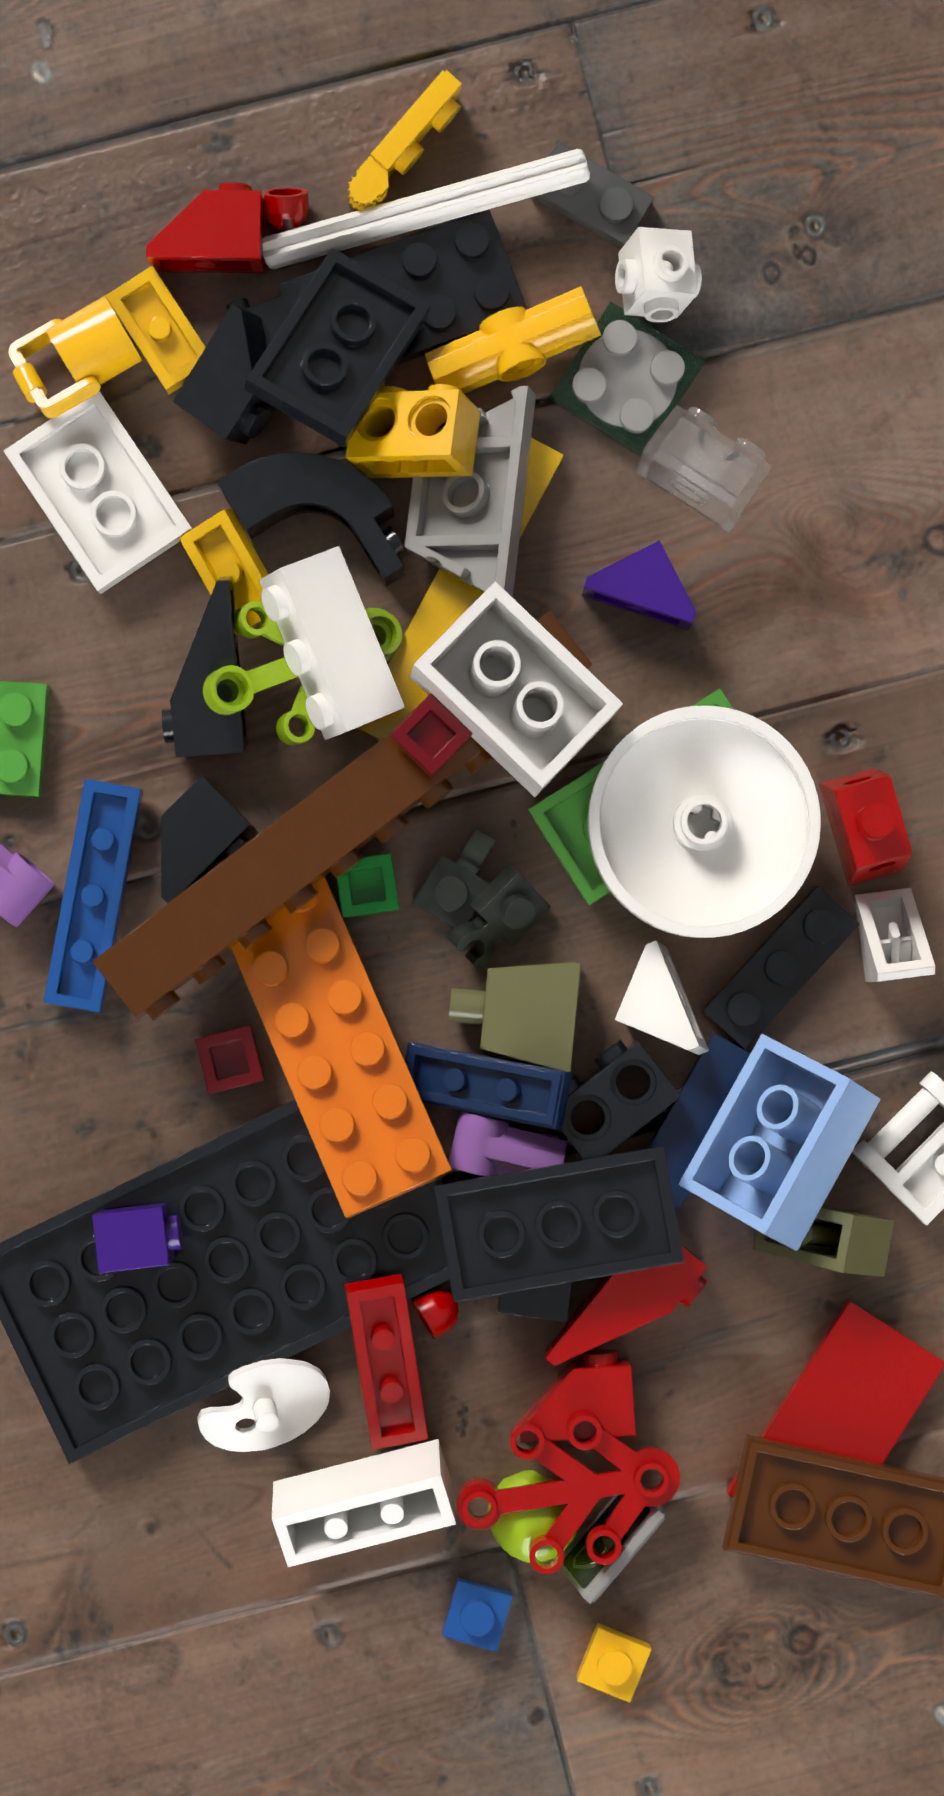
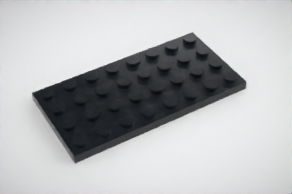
(250, 1285)

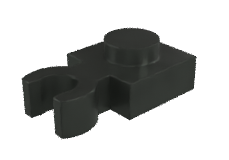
(504, 911)

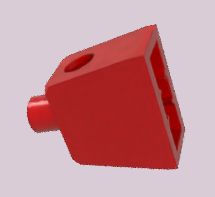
(866, 825)

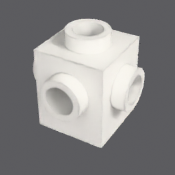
(657, 273)

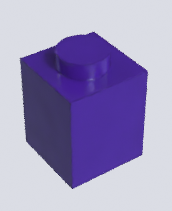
(136, 1237)

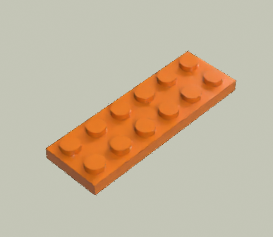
(341, 1056)

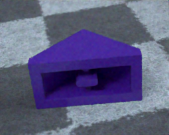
(645, 586)

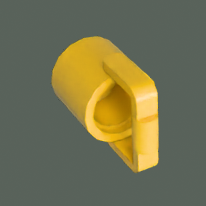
(91, 347)

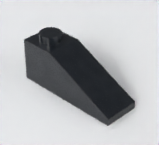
(190, 721)

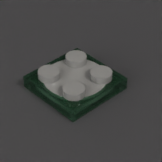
(627, 379)

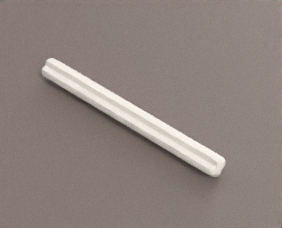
(426, 208)

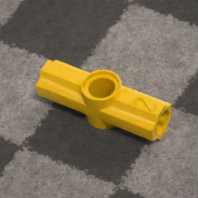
(514, 342)

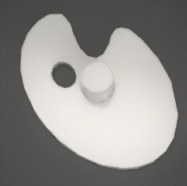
(278, 1395)

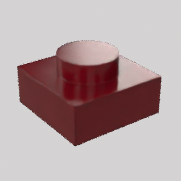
(430, 735)
(230, 1059)

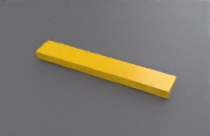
(449, 599)

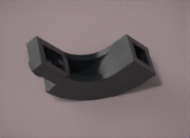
(313, 483)

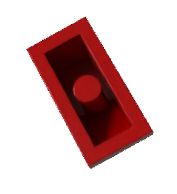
(213, 234)
(594, 1385)

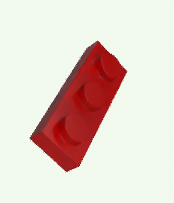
(386, 1361)

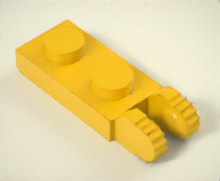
(401, 145)

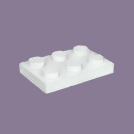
(98, 492)

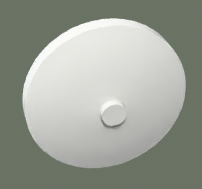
(704, 821)

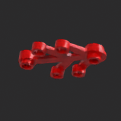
(577, 1489)

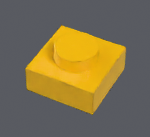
(613, 1662)

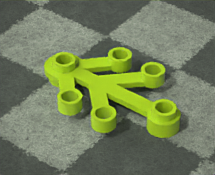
(246, 683)

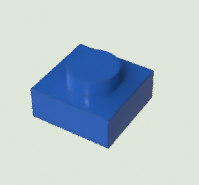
(477, 1613)

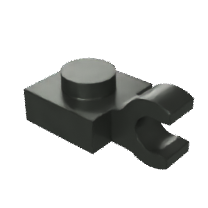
(455, 885)

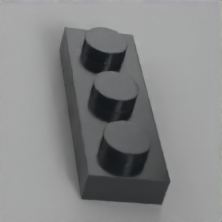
(780, 967)

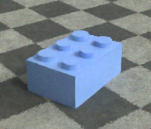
(779, 1141)

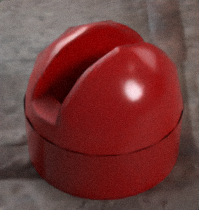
(285, 204)
(436, 1311)

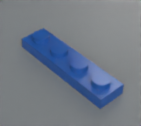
(93, 893)

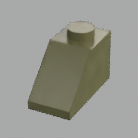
(839, 1242)

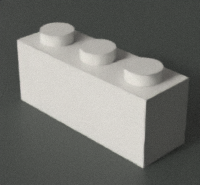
(330, 643)
(363, 1503)

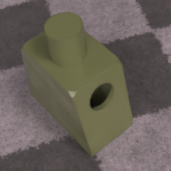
(524, 1012)

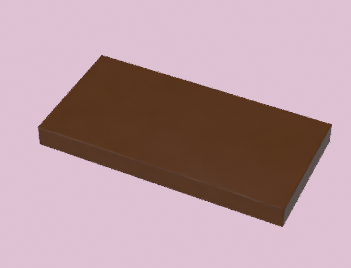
(838, 1516)

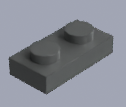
(602, 204)

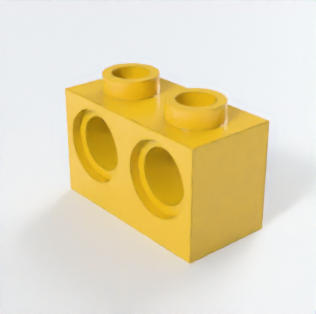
(410, 445)

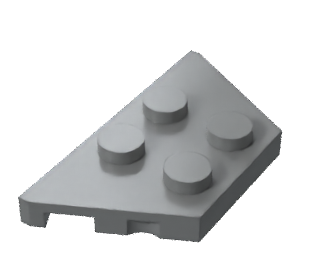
(475, 520)

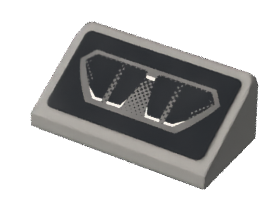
(593, 1578)

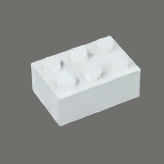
(515, 688)

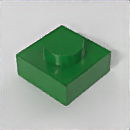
(369, 887)

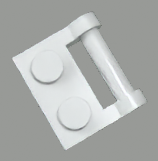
(921, 1176)

